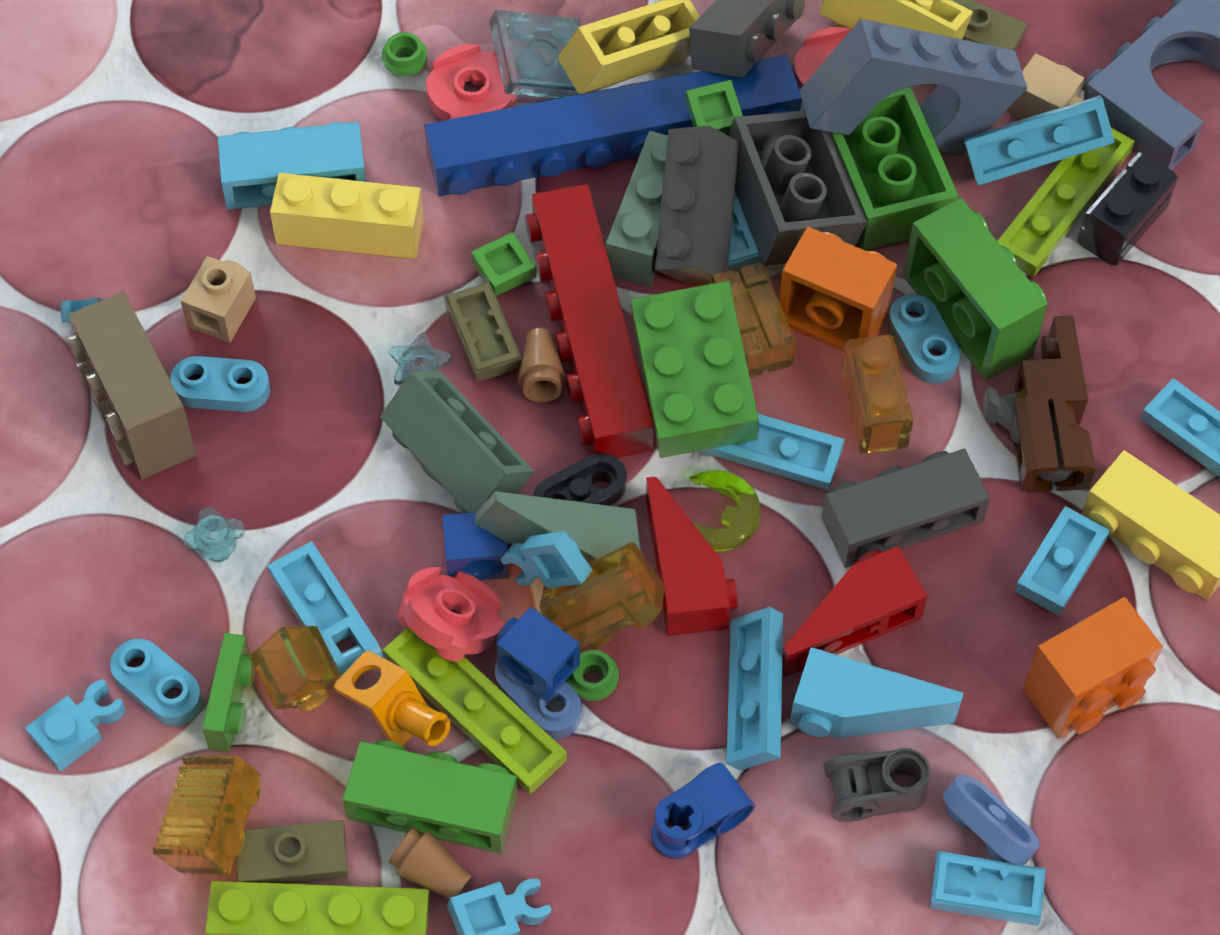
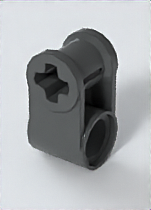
(872, 783)

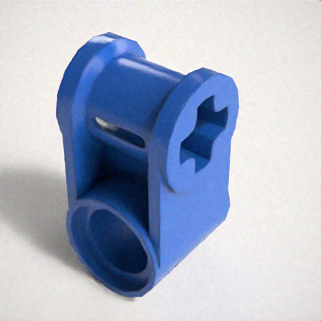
(707, 808)

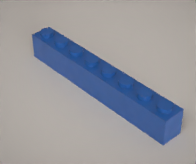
(586, 127)

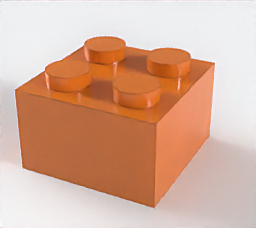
(835, 289)
(1092, 668)

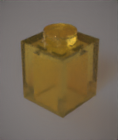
(296, 668)

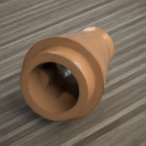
(541, 368)
(428, 864)

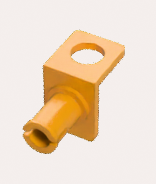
(394, 702)

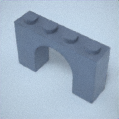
(879, 59)
(1135, 100)

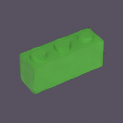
(432, 794)

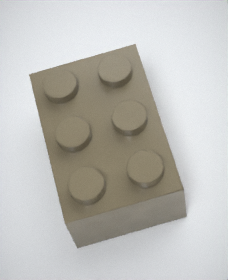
(130, 386)

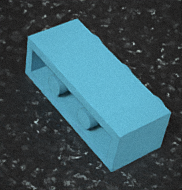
(255, 159)

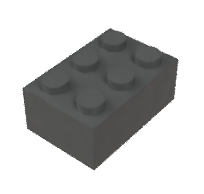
(792, 181)

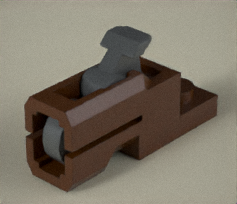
(1047, 415)

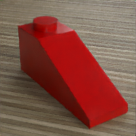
(692, 573)
(868, 602)

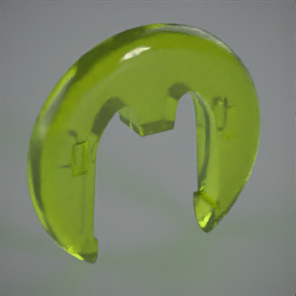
(741, 520)

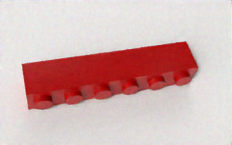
(590, 322)

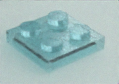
(529, 51)

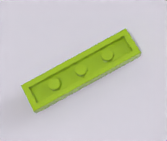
(1062, 202)
(479, 711)
(315, 909)

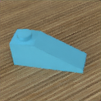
(860, 699)

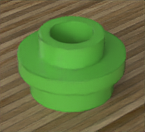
(404, 45)
(596, 662)

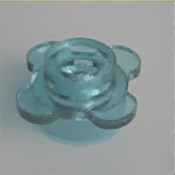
(217, 548)

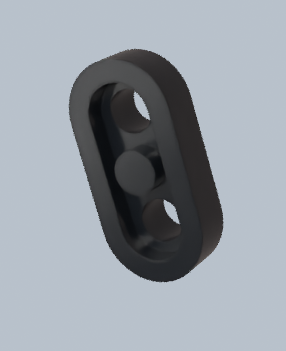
(577, 481)

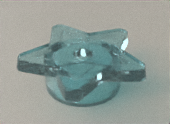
(420, 349)

